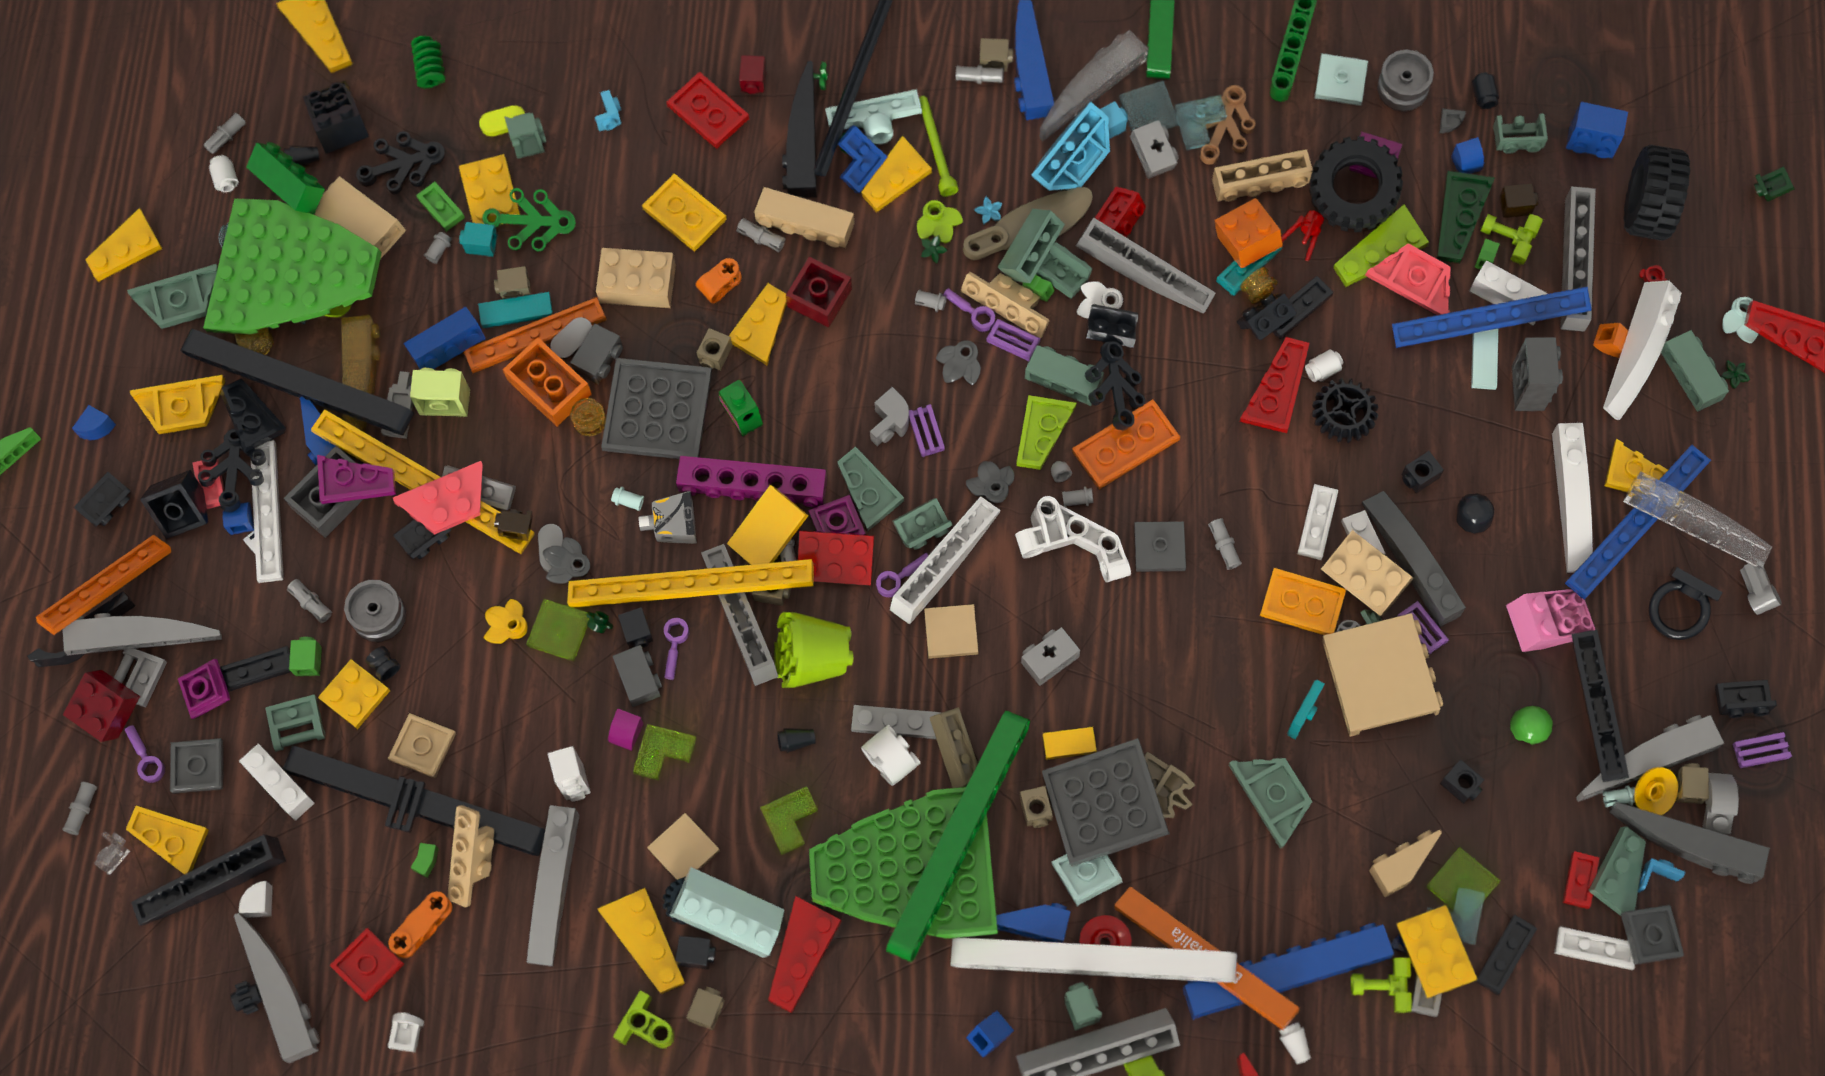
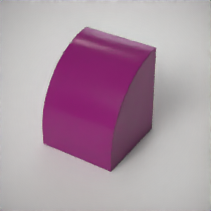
(625, 729)

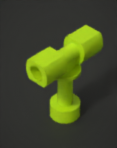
(1521, 237)
(1395, 984)

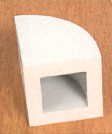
(257, 901)

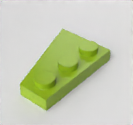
(1041, 429)

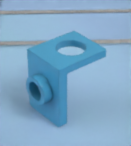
(1659, 867)

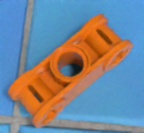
(420, 925)

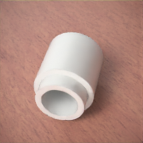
(223, 174)
(1324, 366)

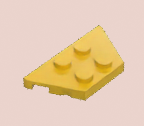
(180, 404)

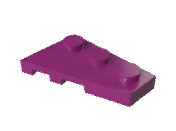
(352, 481)

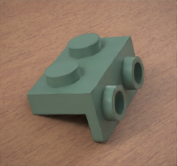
(1064, 270)
(922, 524)

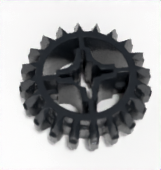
(1360, 401)

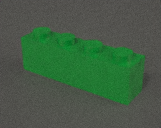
(285, 177)

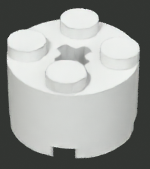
(890, 755)

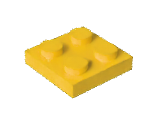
(354, 694)

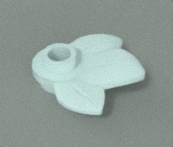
(1735, 320)

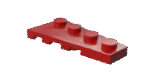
(1791, 331)
(1276, 395)
(803, 947)

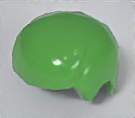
(1531, 724)

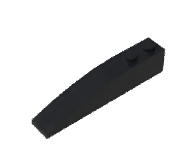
(801, 140)
(1599, 705)
(210, 879)

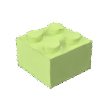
(440, 392)

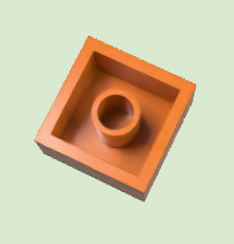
(1248, 233)

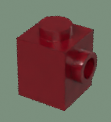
(752, 74)

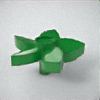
(822, 76)

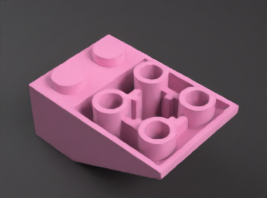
(1548, 618)

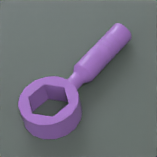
(965, 306)
(906, 571)
(673, 652)
(141, 750)

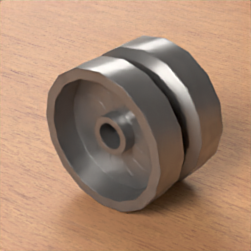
(1405, 80)
(375, 610)

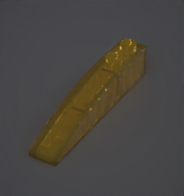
(359, 358)

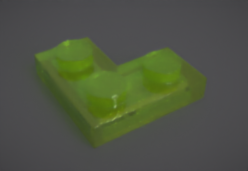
(660, 743)
(782, 816)

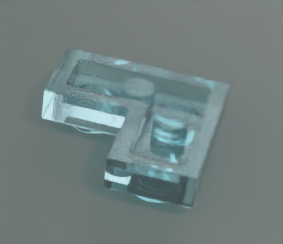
(1193, 117)
(1467, 913)

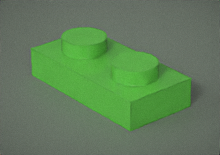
(440, 206)

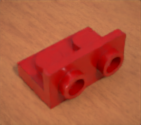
(1121, 210)

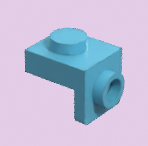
(610, 119)

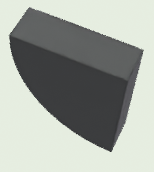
(1451, 120)

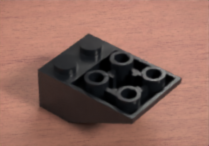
(335, 116)

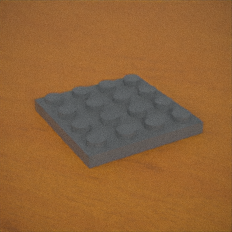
(656, 409)
(1105, 802)

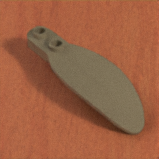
(1066, 205)

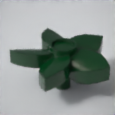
(933, 248)
(1735, 374)

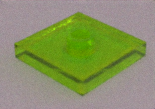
(558, 630)
(1463, 872)

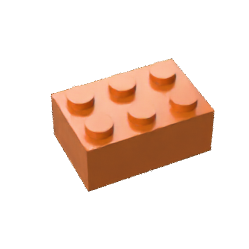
(546, 381)

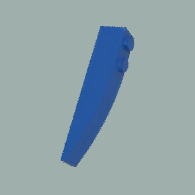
(1030, 66)

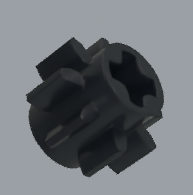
(246, 997)

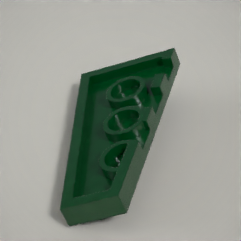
(1461, 208)

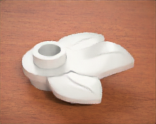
(1096, 294)

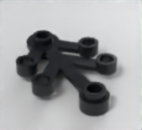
(403, 162)
(1112, 356)
(231, 465)

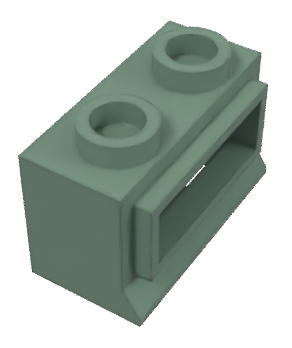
(1519, 127)
(526, 134)
(1082, 1006)

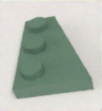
(869, 488)
(1620, 872)

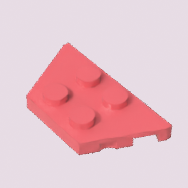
(1415, 278)
(446, 499)

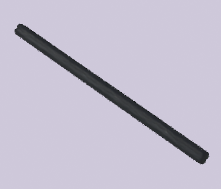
(852, 87)

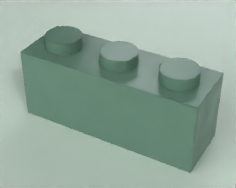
(1031, 245)
(1694, 370)
(1061, 374)

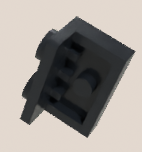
(1268, 315)
(102, 500)
(417, 539)
(1744, 697)

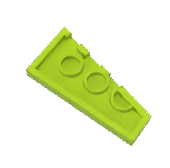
(1379, 244)

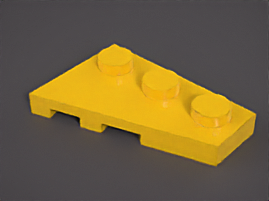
(896, 175)
(124, 247)
(758, 327)
(1626, 465)
(169, 837)

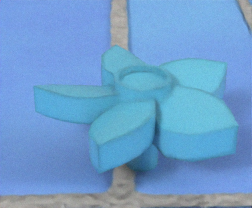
(989, 210)

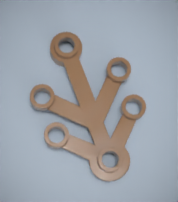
(1230, 105)

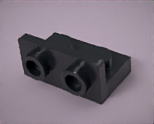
(1111, 325)

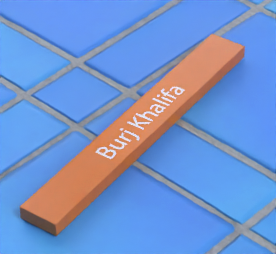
(1178, 936)

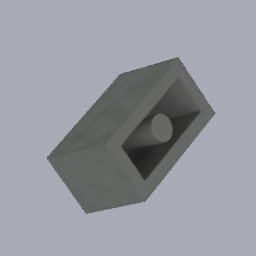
(597, 354)
(637, 676)

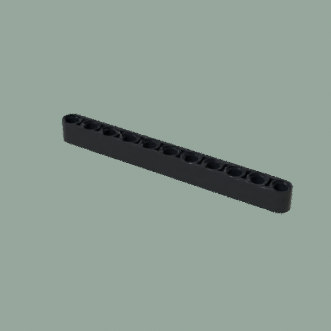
(297, 382)
(432, 807)

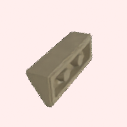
(954, 746)

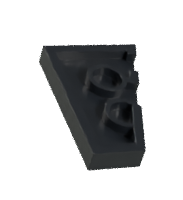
(250, 416)

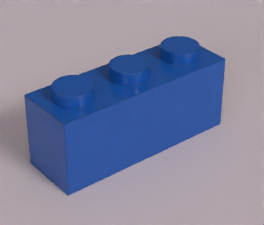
(445, 340)

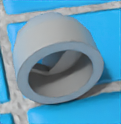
(1060, 471)

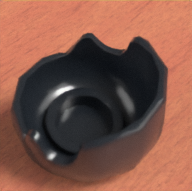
(1475, 513)

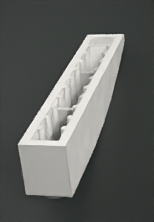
(1643, 344)
(1573, 493)
(943, 561)

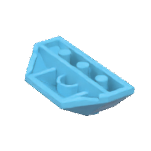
(1075, 151)

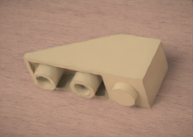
(1399, 869)

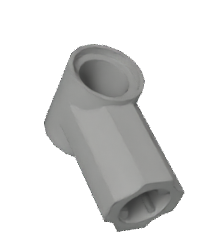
(1762, 593)

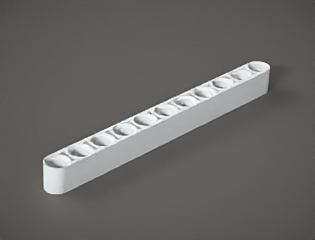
(1094, 959)

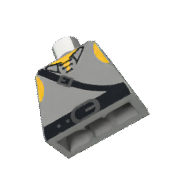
(672, 519)

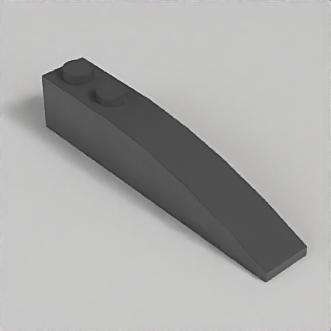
(1415, 559)
(1699, 845)

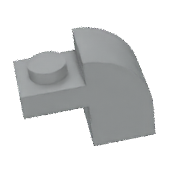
(895, 417)
(1722, 803)

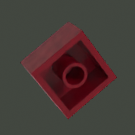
(819, 292)
(101, 705)

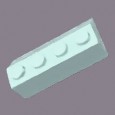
(728, 913)

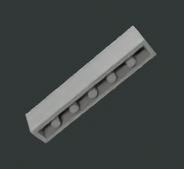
(1578, 250)
(1103, 1047)

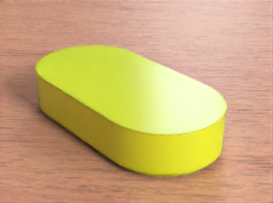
(494, 122)

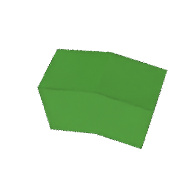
(1487, 253)
(1040, 287)
(425, 859)

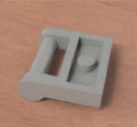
(144, 675)

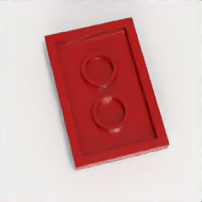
(708, 110)
(838, 556)

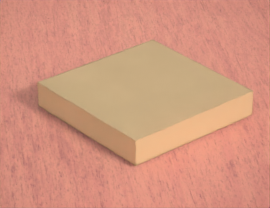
(951, 631)
(422, 745)
(683, 847)

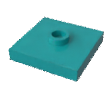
(1306, 710)

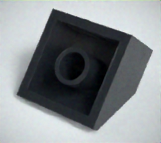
(176, 504)

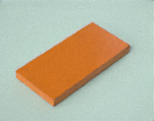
(1117, 451)

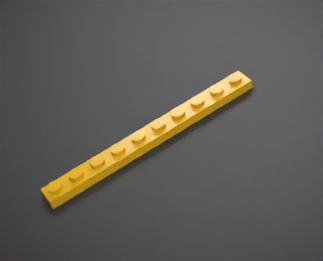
(406, 471)
(691, 583)

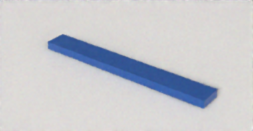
(1492, 317)
(1632, 527)

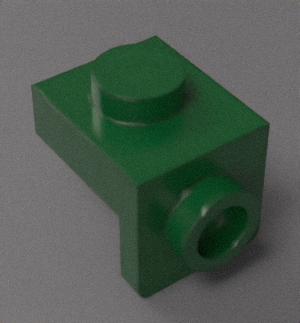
(1773, 184)

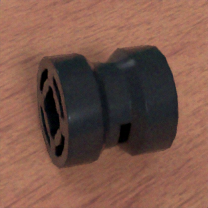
(382, 663)

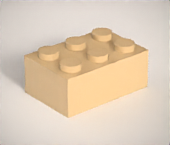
(636, 277)
(1367, 573)

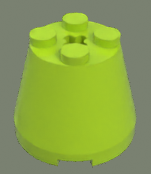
(810, 649)

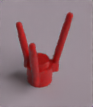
(1310, 226)

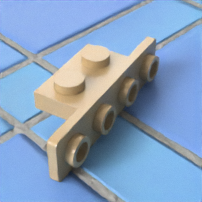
(1008, 301)
(470, 855)

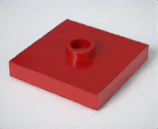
(366, 964)

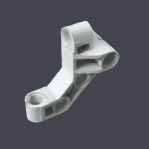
(1054, 532)

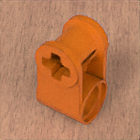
(719, 280)

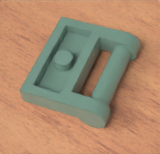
(291, 715)

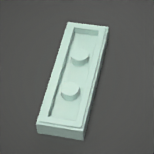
(1484, 359)

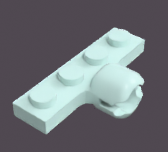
(877, 113)

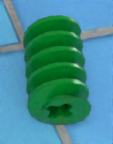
(427, 62)

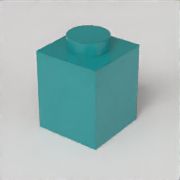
(479, 239)

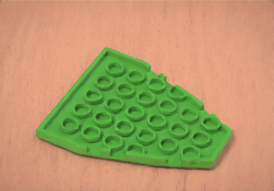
(286, 268)
(882, 858)

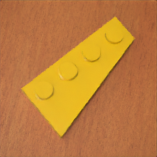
(318, 29)
(641, 933)

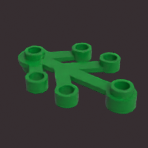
(533, 220)

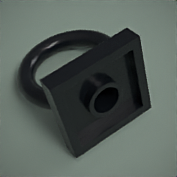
(1691, 587)

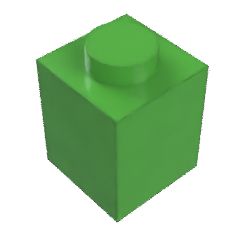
(305, 657)

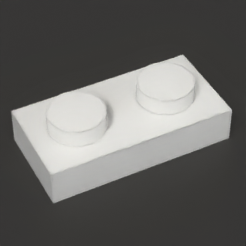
(1362, 526)

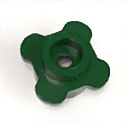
(598, 621)

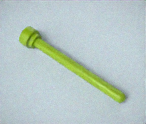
(947, 185)

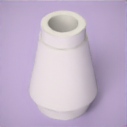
(1295, 1042)

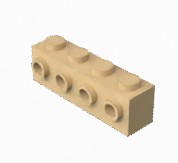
(1262, 175)
(804, 217)

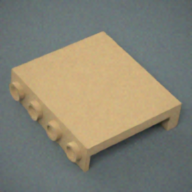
(359, 215)
(1381, 673)

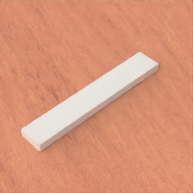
(267, 518)

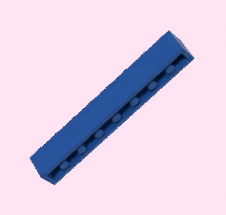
(1297, 967)

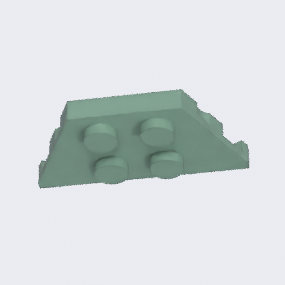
(177, 297)
(1274, 794)

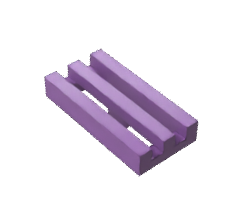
(1009, 347)
(920, 412)
(1430, 622)
(1759, 740)

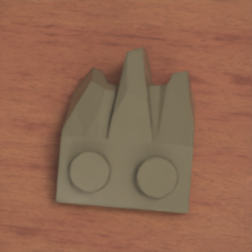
(1169, 785)

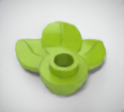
(938, 224)

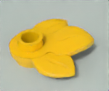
(503, 620)

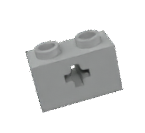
(1152, 160)
(1044, 668)

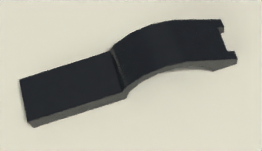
(115, 607)

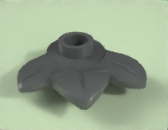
(958, 365)
(989, 479)
(562, 561)

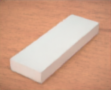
(1317, 522)
(1594, 948)

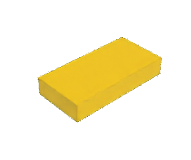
(1069, 743)

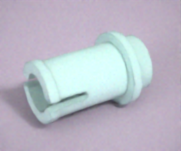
(627, 499)
(1623, 796)

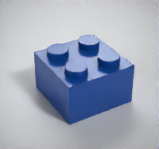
(1596, 130)

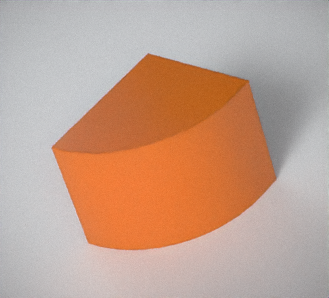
(1611, 338)

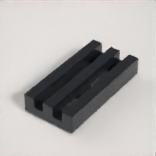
(396, 800)

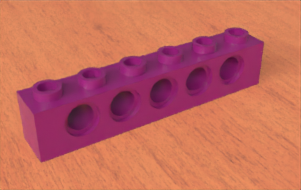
(692, 467)

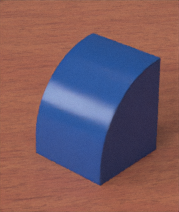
(1468, 156)
(93, 424)
(239, 520)
(990, 1033)

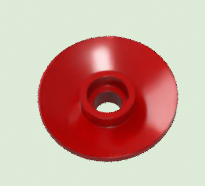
(1105, 928)

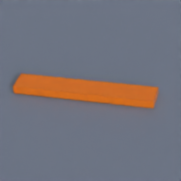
(514, 342)
(103, 584)

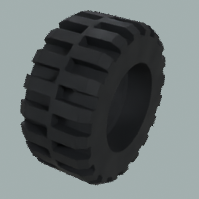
(1356, 153)
(1656, 192)

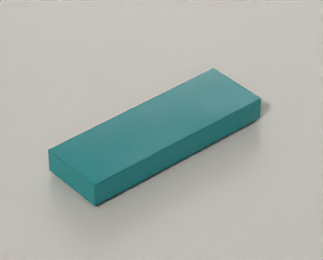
(1234, 276)
(515, 310)

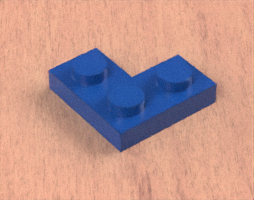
(866, 158)

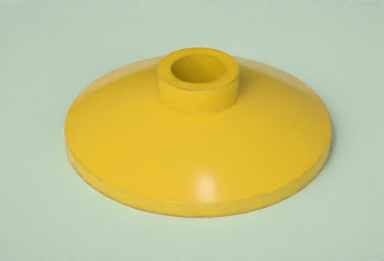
(1656, 790)

